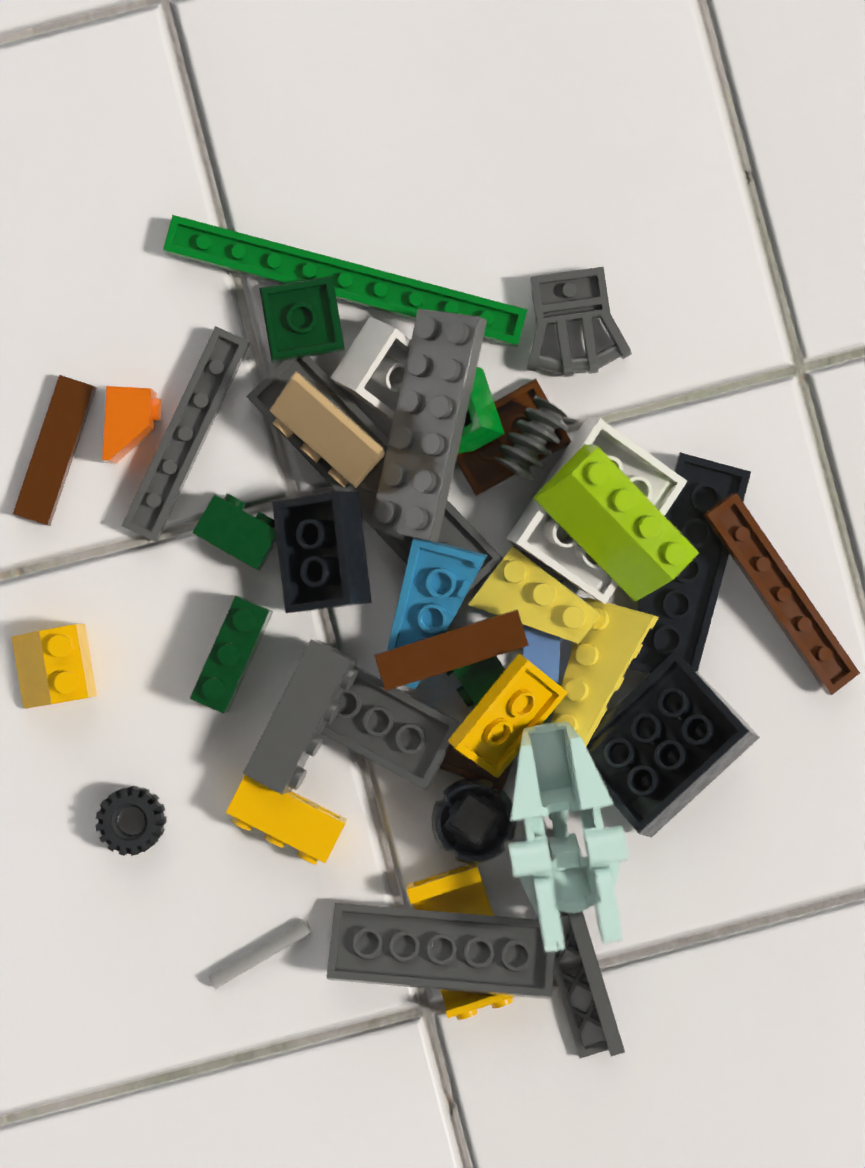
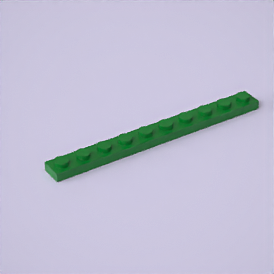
(351, 281)

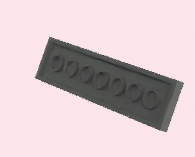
(454, 528)

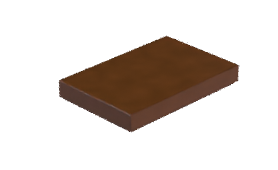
(479, 466)

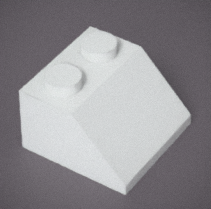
(375, 366)

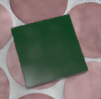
(302, 319)

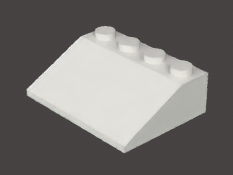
(548, 542)

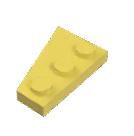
(537, 596)

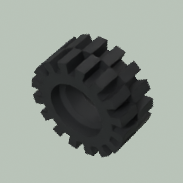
(108, 820)

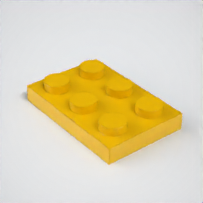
(496, 724)

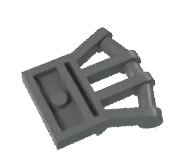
(572, 298)

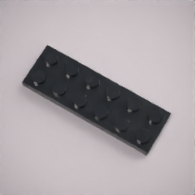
(689, 600)

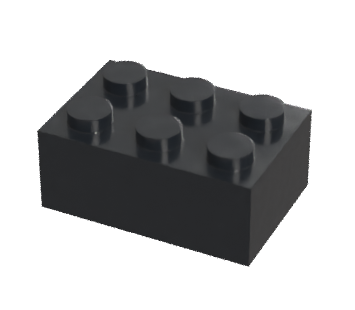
(322, 552)

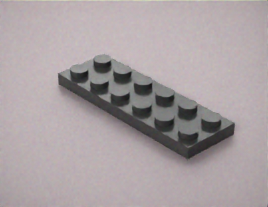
(428, 424)
(439, 951)

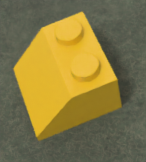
(54, 666)

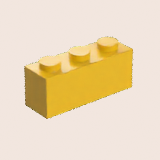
(286, 819)

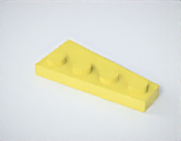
(599, 665)

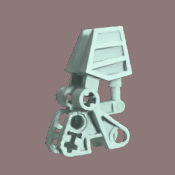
(552, 779)

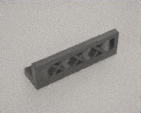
(595, 985)

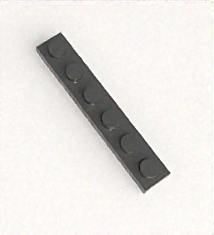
(186, 434)

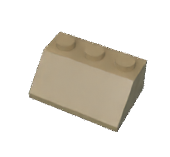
(325, 432)

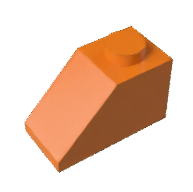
(128, 420)

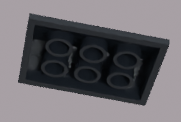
(666, 744)

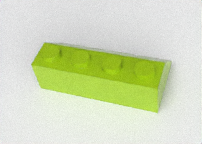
(615, 523)

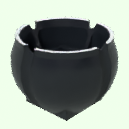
(462, 845)

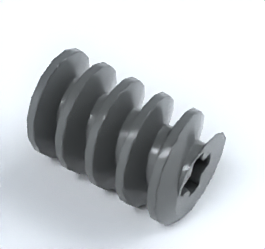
(532, 438)

